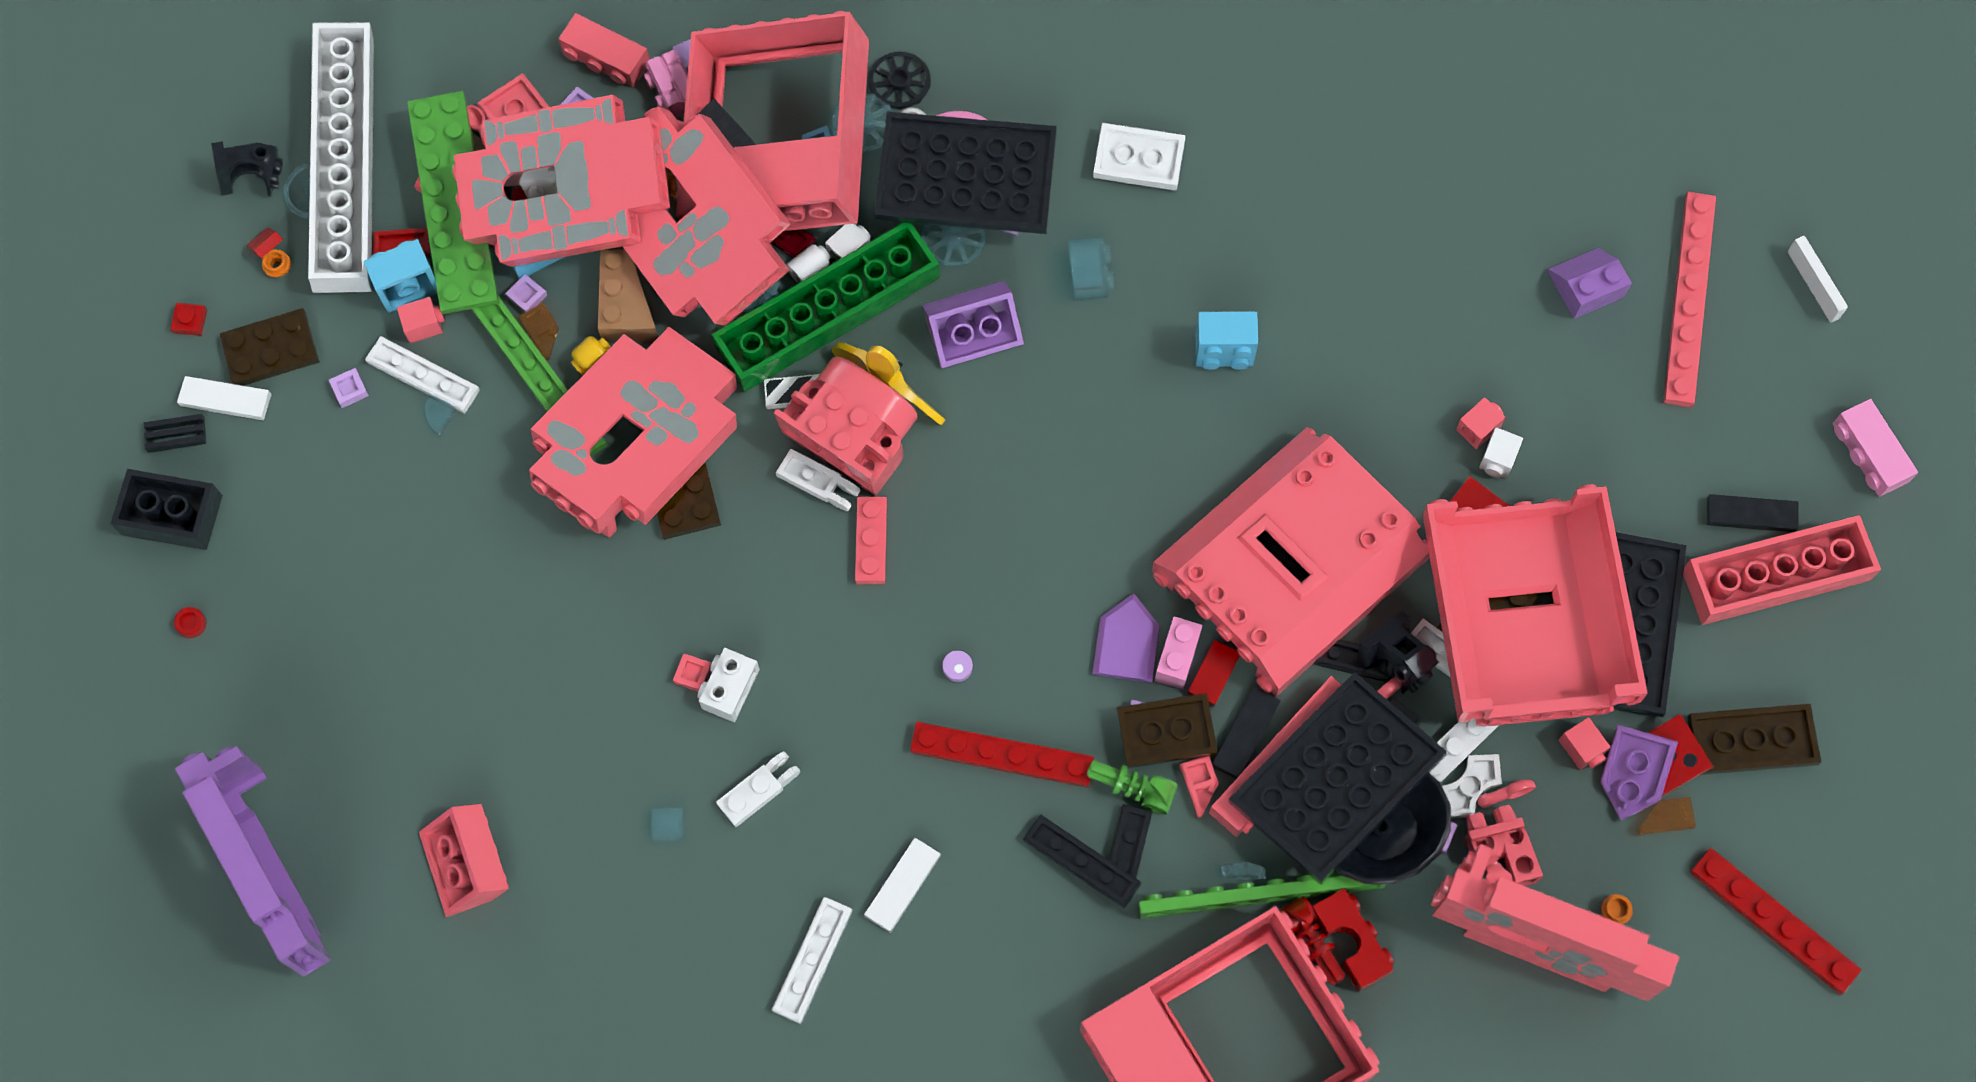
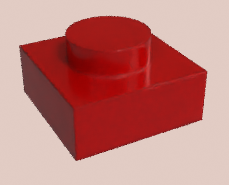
(188, 319)

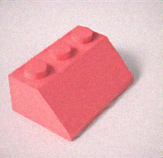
(463, 859)

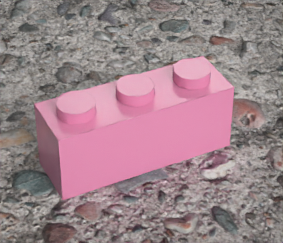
(1874, 448)

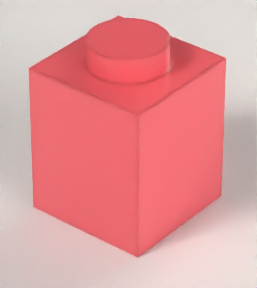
(420, 319)
(1480, 422)
(1585, 744)

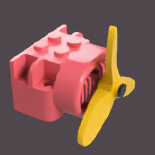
(856, 414)

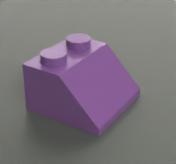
(1590, 281)

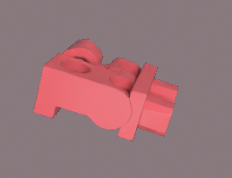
(1508, 842)

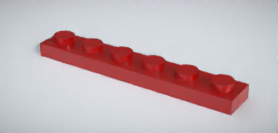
(1001, 754)
(1775, 921)

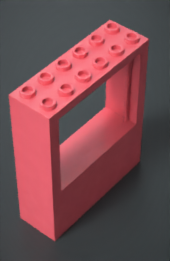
(808, 179)
(1145, 1043)

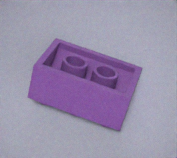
(973, 324)

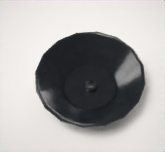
(1411, 842)

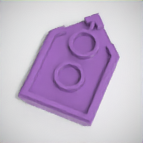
(1126, 642)
(1636, 770)

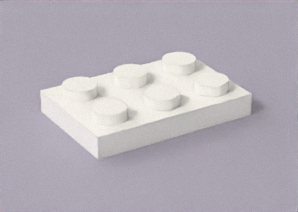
(1139, 156)

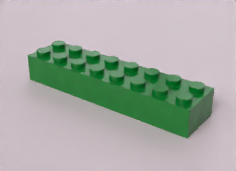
(826, 305)

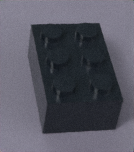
(166, 509)

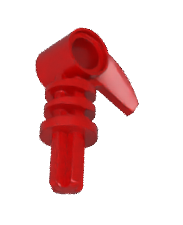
(1302, 917)

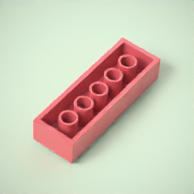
(1781, 570)

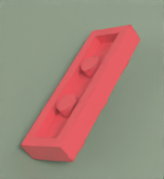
(871, 540)

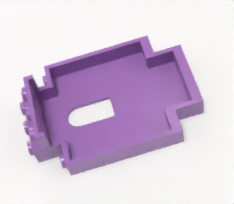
(249, 856)

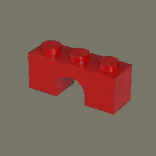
(1342, 914)

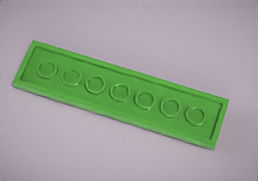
(461, 268)

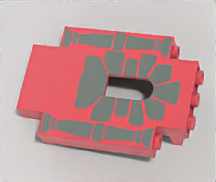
(602, 172)

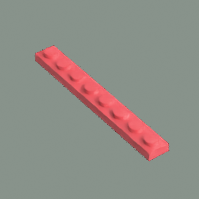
(1689, 300)

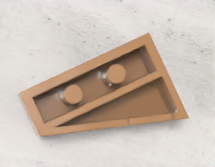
(622, 300)

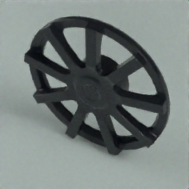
(900, 80)

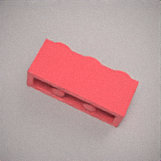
(603, 50)

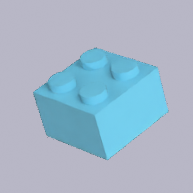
(401, 275)
(1226, 340)

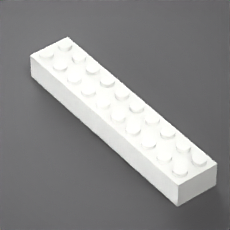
(341, 157)

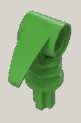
(1156, 793)

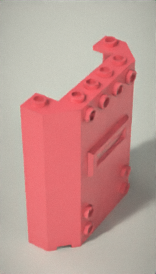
(1331, 522)
(1537, 658)

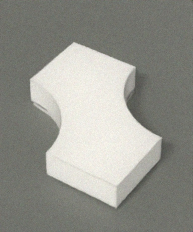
(1480, 775)

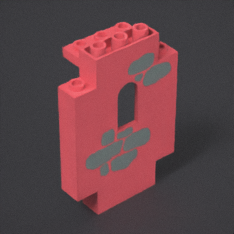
(722, 246)
(665, 391)
(1551, 932)

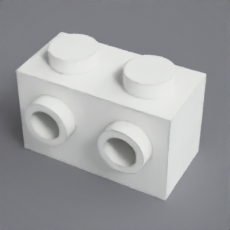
(728, 684)

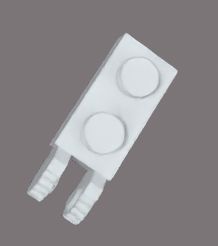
(815, 479)
(756, 790)

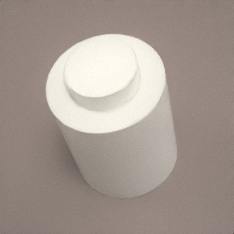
(808, 263)

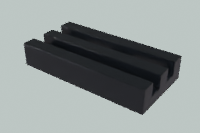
(151, 426)

